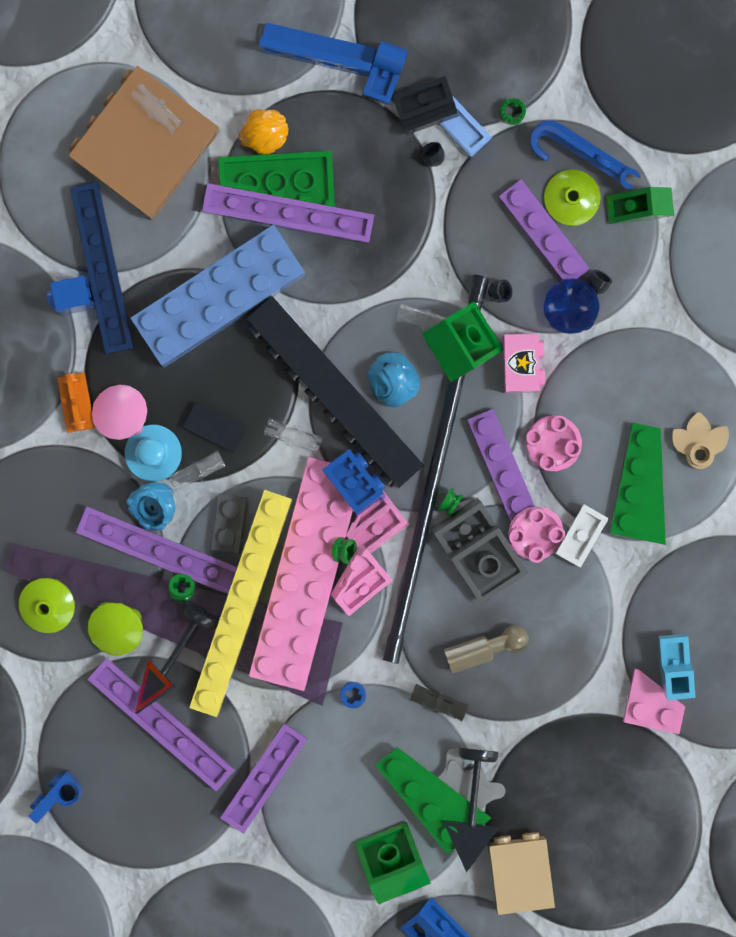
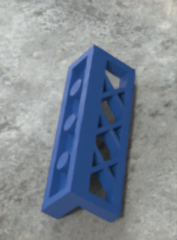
(317, 49)
(434, 922)

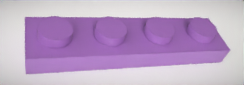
(543, 231)
(500, 463)
(264, 778)

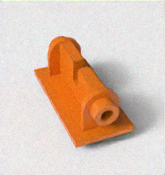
(75, 402)

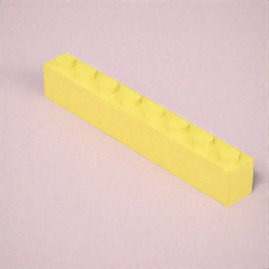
(240, 603)

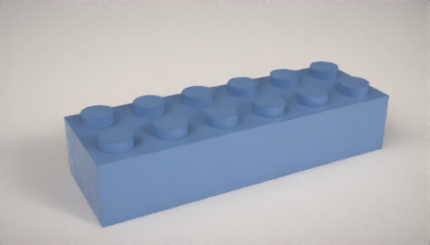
(218, 296)

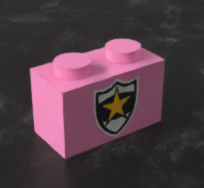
(522, 363)

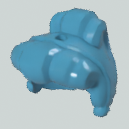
(393, 379)
(152, 494)

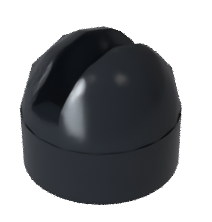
(433, 154)
(599, 281)
(500, 291)

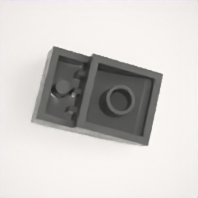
(479, 550)

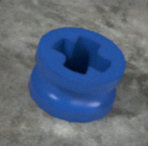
(349, 687)

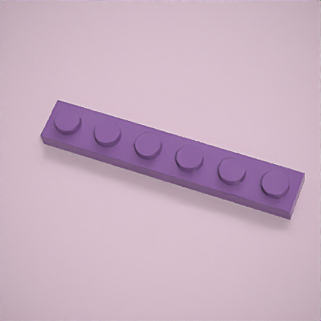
(288, 213)
(156, 549)
(162, 725)

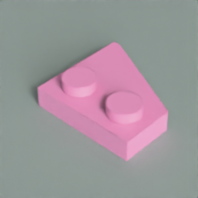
(377, 525)
(359, 581)
(649, 707)

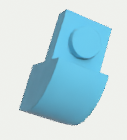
(675, 667)

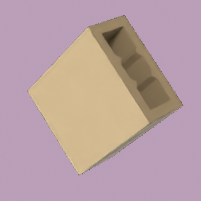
(521, 874)

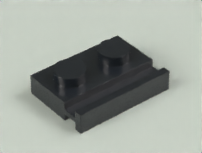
(425, 105)

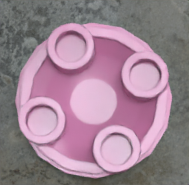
(119, 412)
(553, 443)
(536, 533)

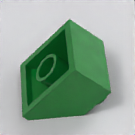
(462, 342)
(392, 863)

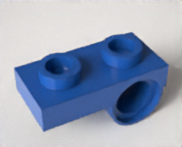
(385, 72)
(43, 804)

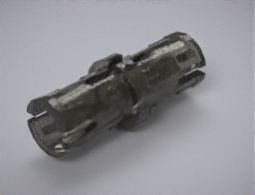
(438, 702)

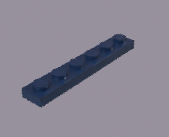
(102, 268)

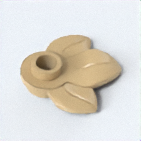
(700, 437)

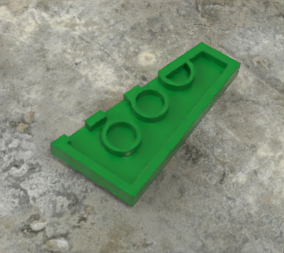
(286, 175)
(640, 492)
(427, 796)

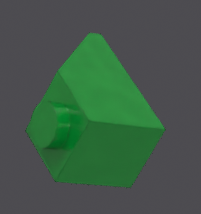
(640, 205)

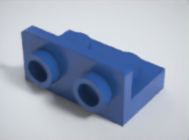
(354, 482)

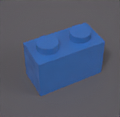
(71, 296)

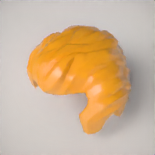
(264, 131)

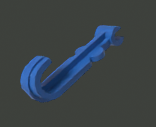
(582, 148)

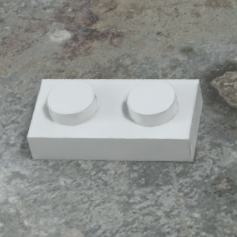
(581, 535)

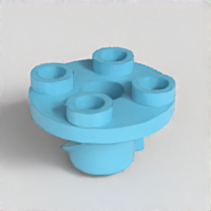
(153, 453)

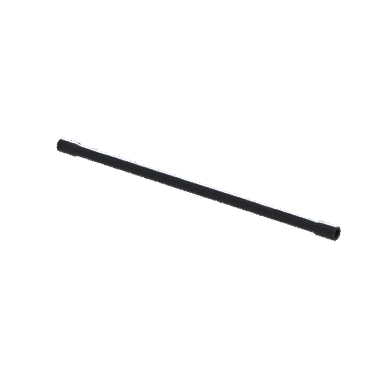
(396, 637)

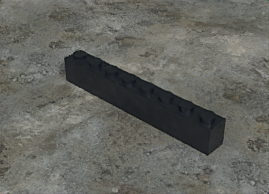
(335, 392)

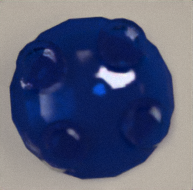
(571, 306)

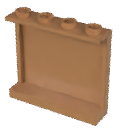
(138, 153)

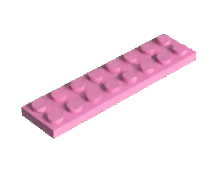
(302, 582)

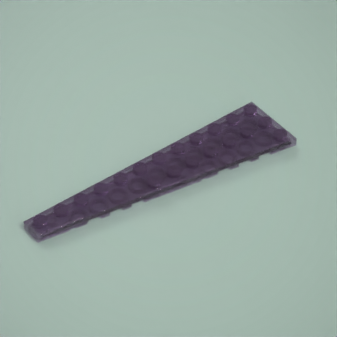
(160, 614)

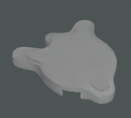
(461, 780)

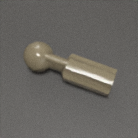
(482, 649)

